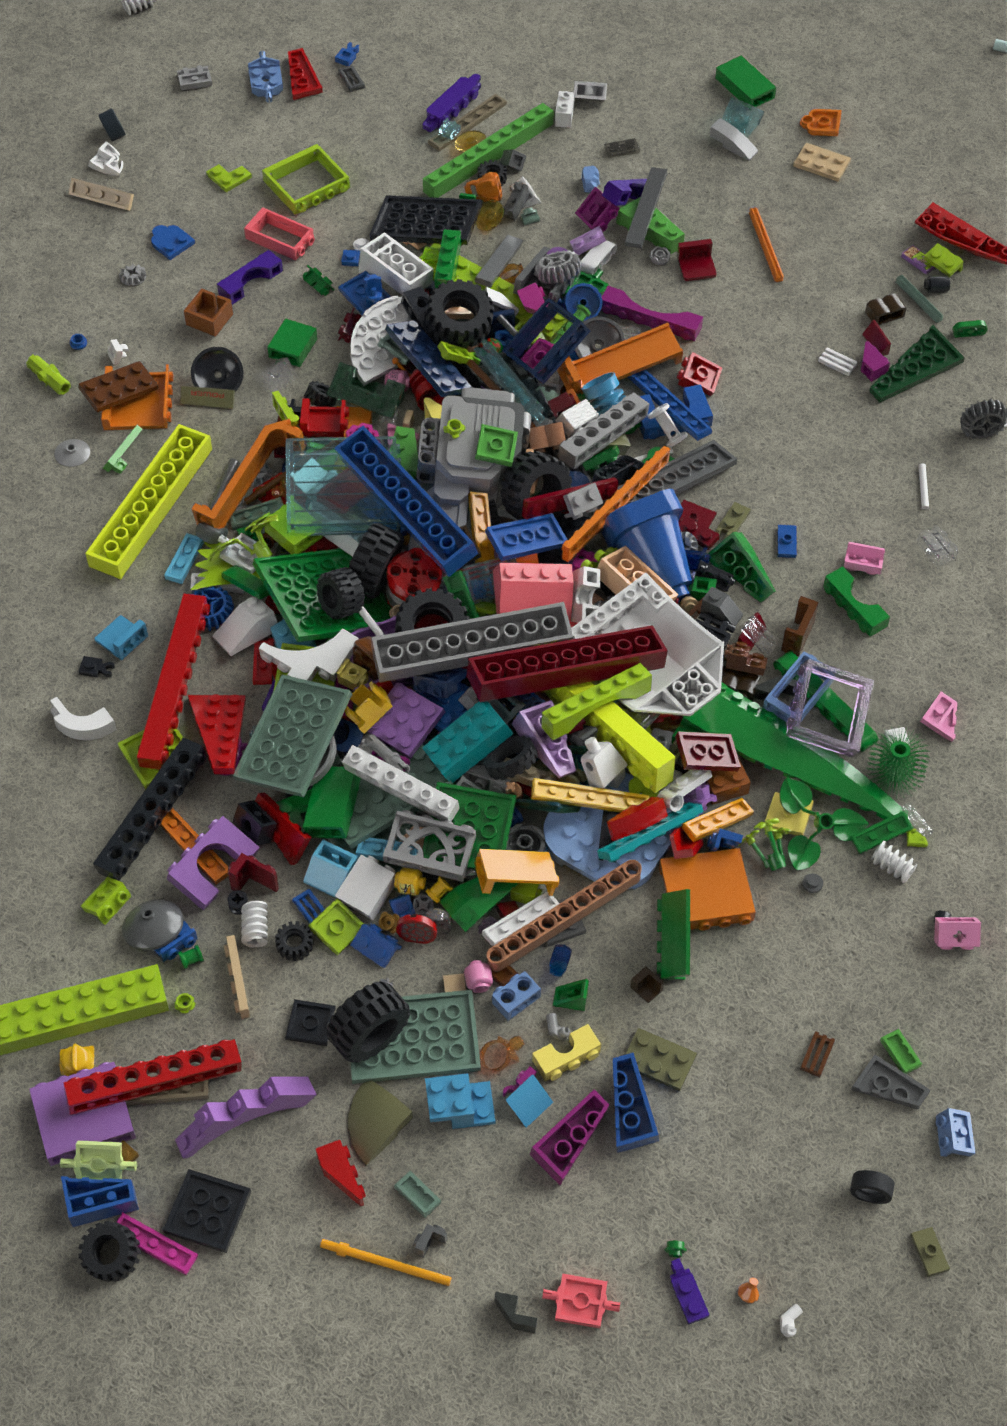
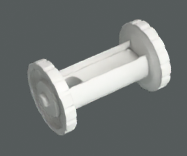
(667, 425)

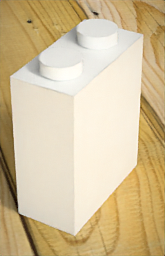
(367, 886)

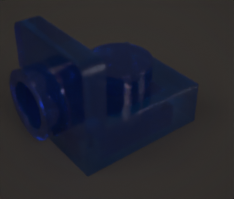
(695, 557)

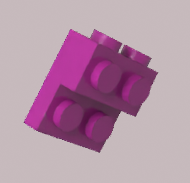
(597, 210)

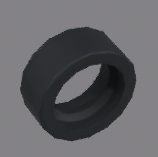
(872, 1187)

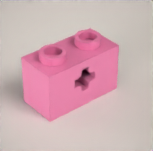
(949, 926)

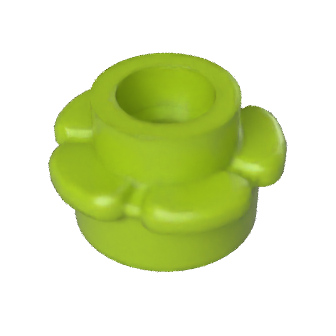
(182, 998)

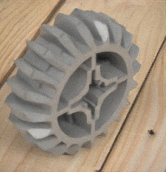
(557, 267)

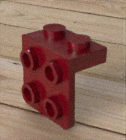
(696, 259)
(249, 867)

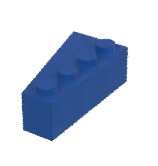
(632, 1109)

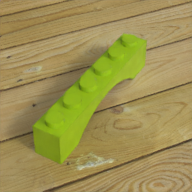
(565, 715)

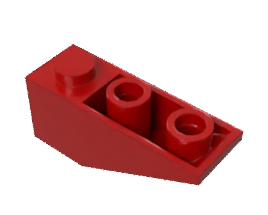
(336, 1167)

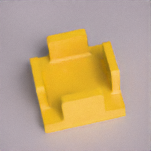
(370, 706)

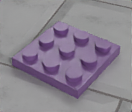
(408, 720)

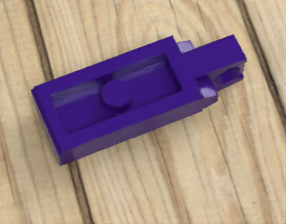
(688, 1293)

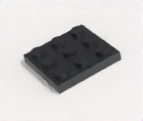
(207, 1210)

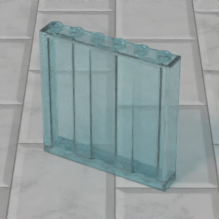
(326, 494)

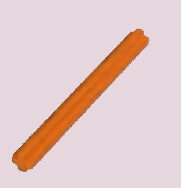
(766, 244)

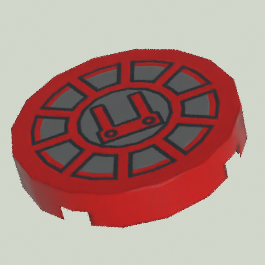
(416, 929)

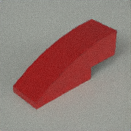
(637, 818)

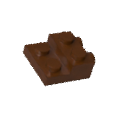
(740, 659)

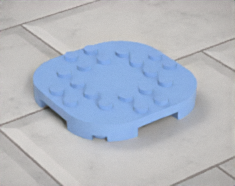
(575, 840)

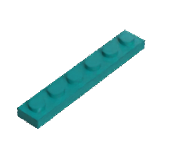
(628, 844)

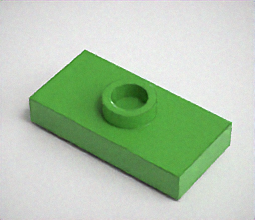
(901, 1052)

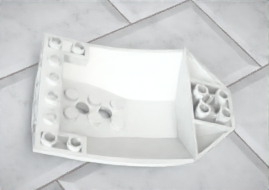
(693, 656)

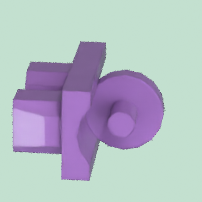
(700, 795)

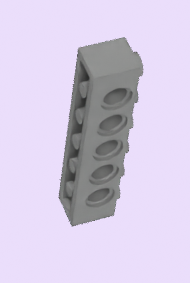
(603, 430)

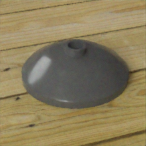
(602, 332)
(152, 925)

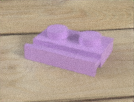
(588, 240)

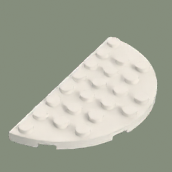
(364, 353)

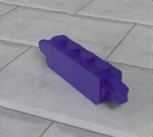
(452, 101)

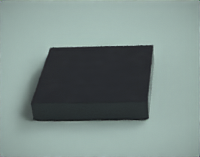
(309, 1022)

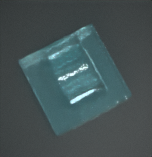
(449, 129)

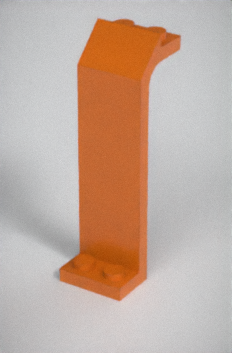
(623, 358)
(270, 438)

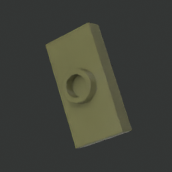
(930, 1251)

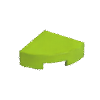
(916, 839)

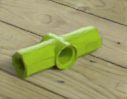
(48, 374)

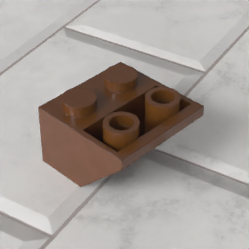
(364, 657)

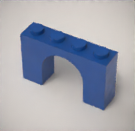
(693, 398)

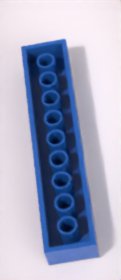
(406, 501)

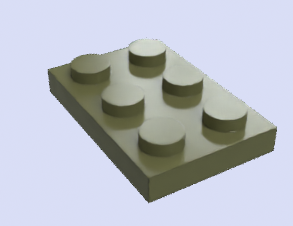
(661, 1059)

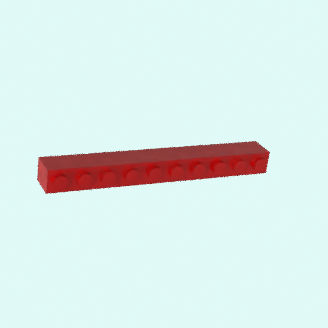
(173, 682)

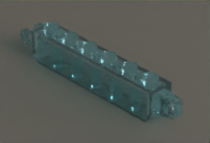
(509, 380)

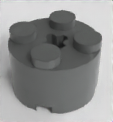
(526, 839)

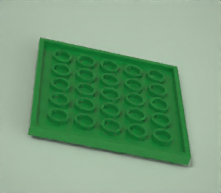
(293, 588)

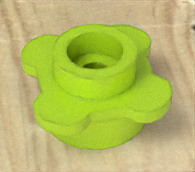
(454, 423)

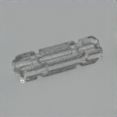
(917, 820)

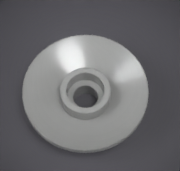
(73, 457)

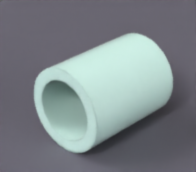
(1000, 45)

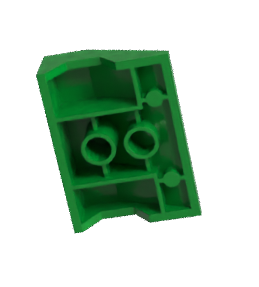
(674, 935)

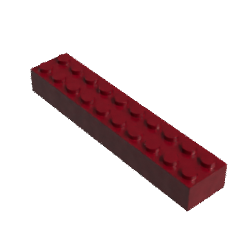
(564, 663)

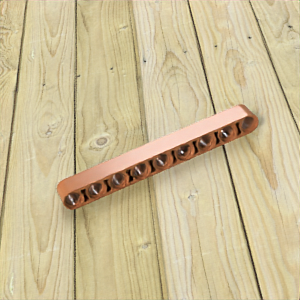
(561, 923)

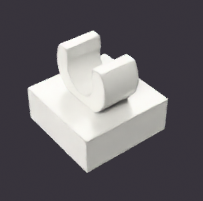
(116, 351)

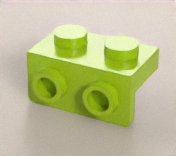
(944, 260)

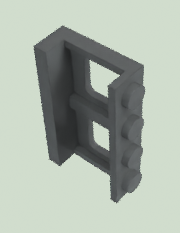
(529, 277)

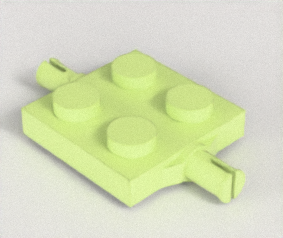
(98, 1160)

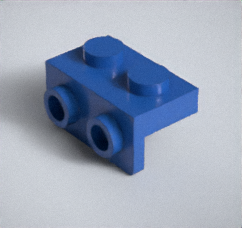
(375, 944)

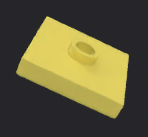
(795, 822)

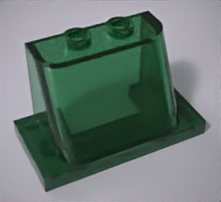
(371, 397)

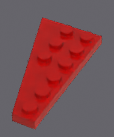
(220, 726)

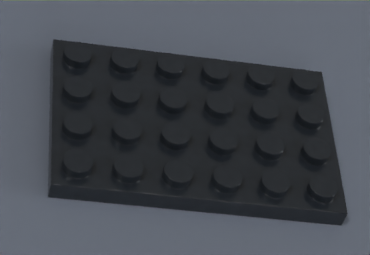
(425, 218)

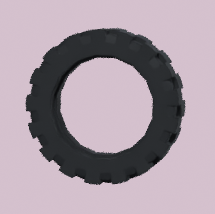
(514, 766)

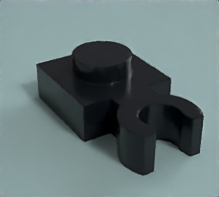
(93, 666)

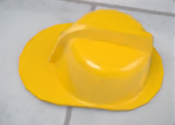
(75, 1059)

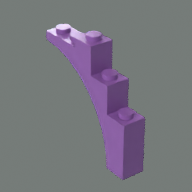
(246, 1104)

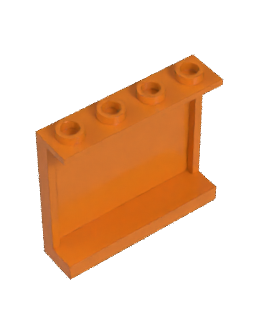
(146, 411)
(716, 886)

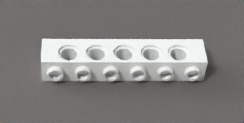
(400, 784)

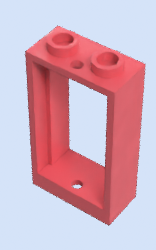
(265, 216)

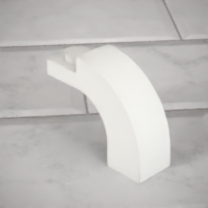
(82, 727)

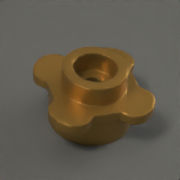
(383, 922)

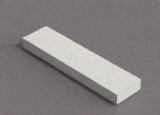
(519, 918)

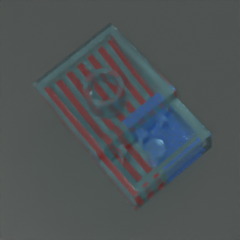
(480, 578)

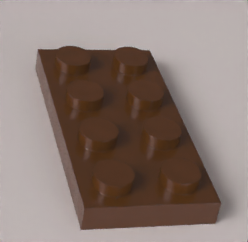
(118, 386)

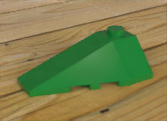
(739, 559)
(468, 903)

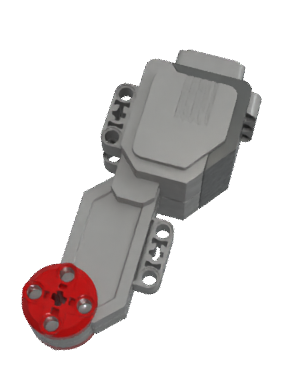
(453, 474)

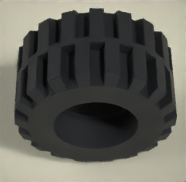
(340, 593)
(93, 1244)

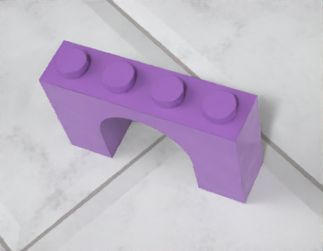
(185, 874)

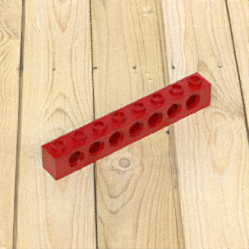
(146, 1085)

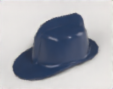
(347, 735)

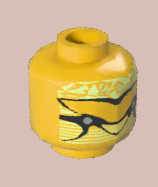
(409, 881)

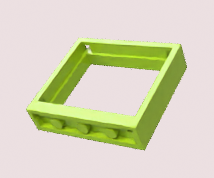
(299, 161)

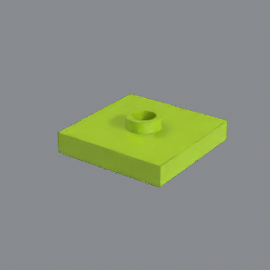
(336, 926)

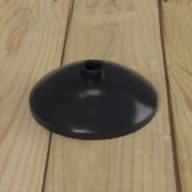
(214, 361)

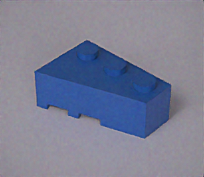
(97, 1199)

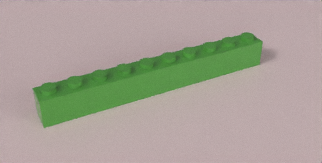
(491, 148)

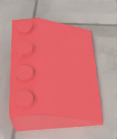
(532, 585)

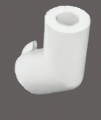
(787, 1320)

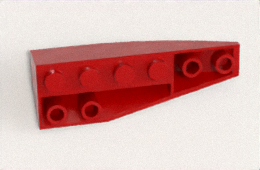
(961, 234)

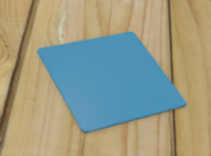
(529, 1100)

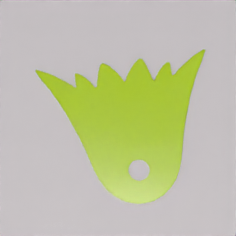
(215, 568)

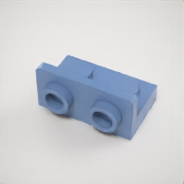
(955, 1132)

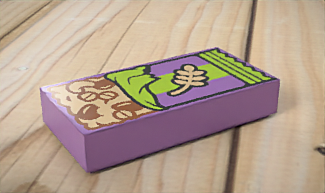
(916, 258)

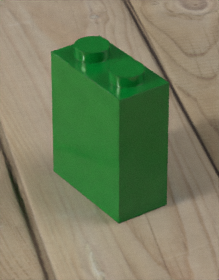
(292, 341)

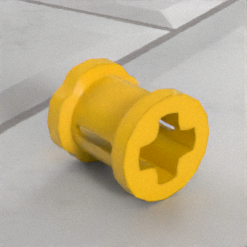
(438, 889)

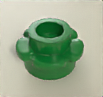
(675, 1248)

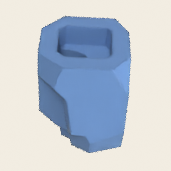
(590, 178)

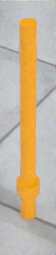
(343, 1249)

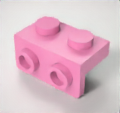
(864, 558)

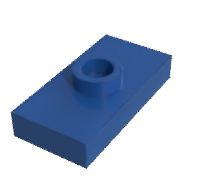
(787, 541)

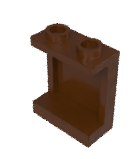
(805, 616)

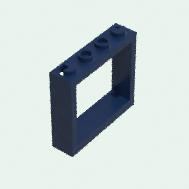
(558, 352)

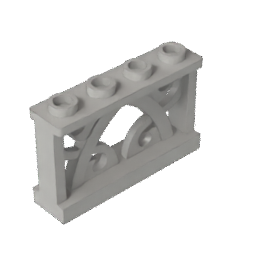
(430, 826)

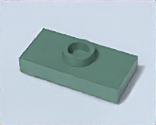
(417, 1194)

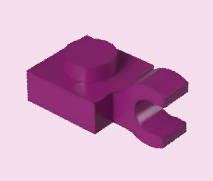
(520, 1079)

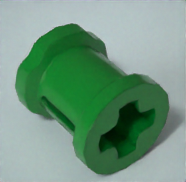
(191, 956)

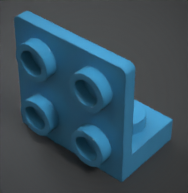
(122, 636)

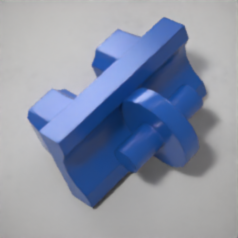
(373, 289)

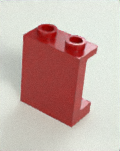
(323, 420)

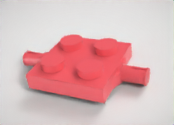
(581, 1301)

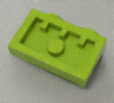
(106, 900)

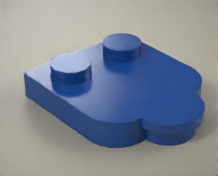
(170, 240)

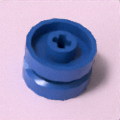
(587, 295)

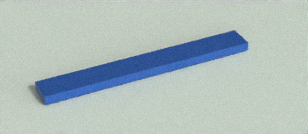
(677, 410)

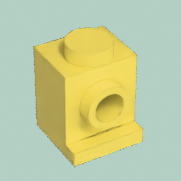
(351, 675)

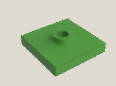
(496, 445)

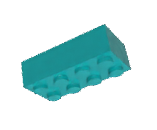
(467, 740)

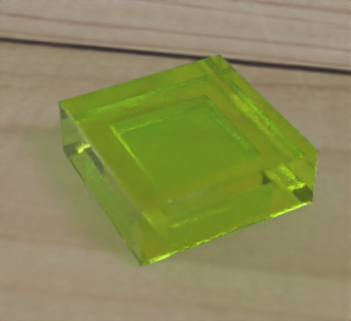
(430, 255)

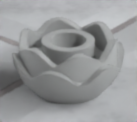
(660, 255)

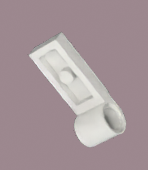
(681, 786)

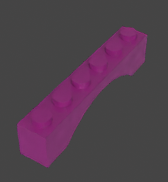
(681, 324)

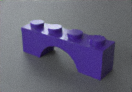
(621, 190)
(264, 266)

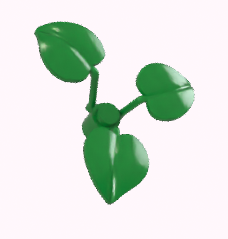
(800, 849)

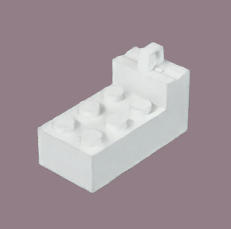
(394, 264)

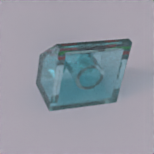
(742, 116)

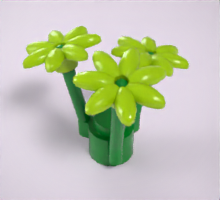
(776, 859)

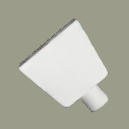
(601, 762)

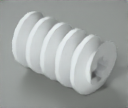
(133, 4)
(893, 862)
(254, 924)

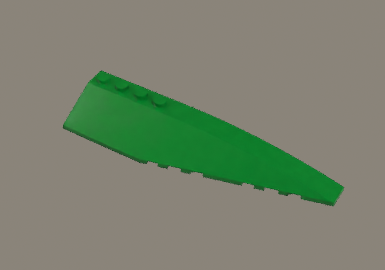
(763, 738)

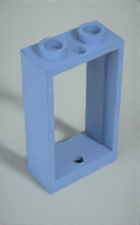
(781, 710)

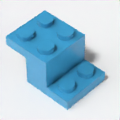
(459, 1101)

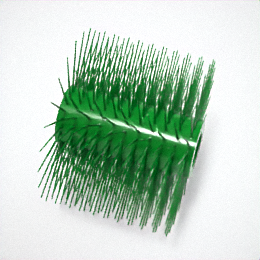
(897, 762)

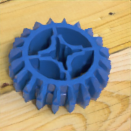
(220, 605)

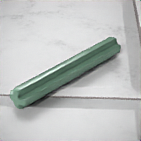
(921, 300)

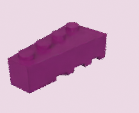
(567, 1139)

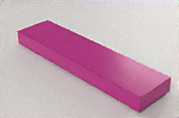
(160, 1246)

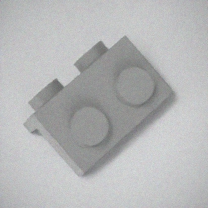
(582, 500)

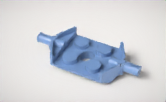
(263, 69)

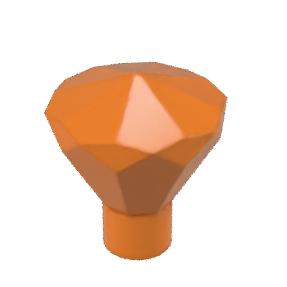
(748, 1291)

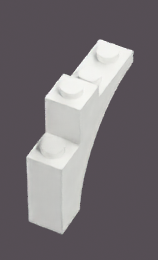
(306, 663)

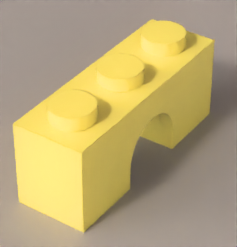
(552, 1063)

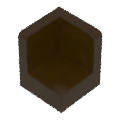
(647, 984)

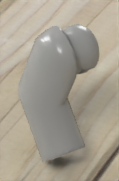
(555, 1030)

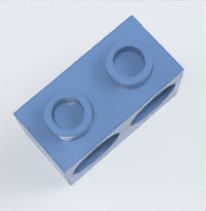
(518, 998)

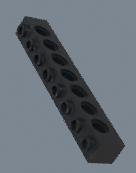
(415, 305)
(150, 809)

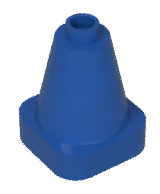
(654, 536)

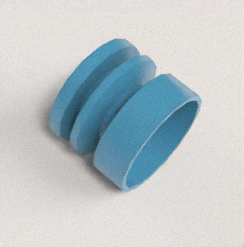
(603, 392)

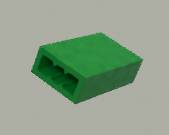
(745, 82)
(332, 804)

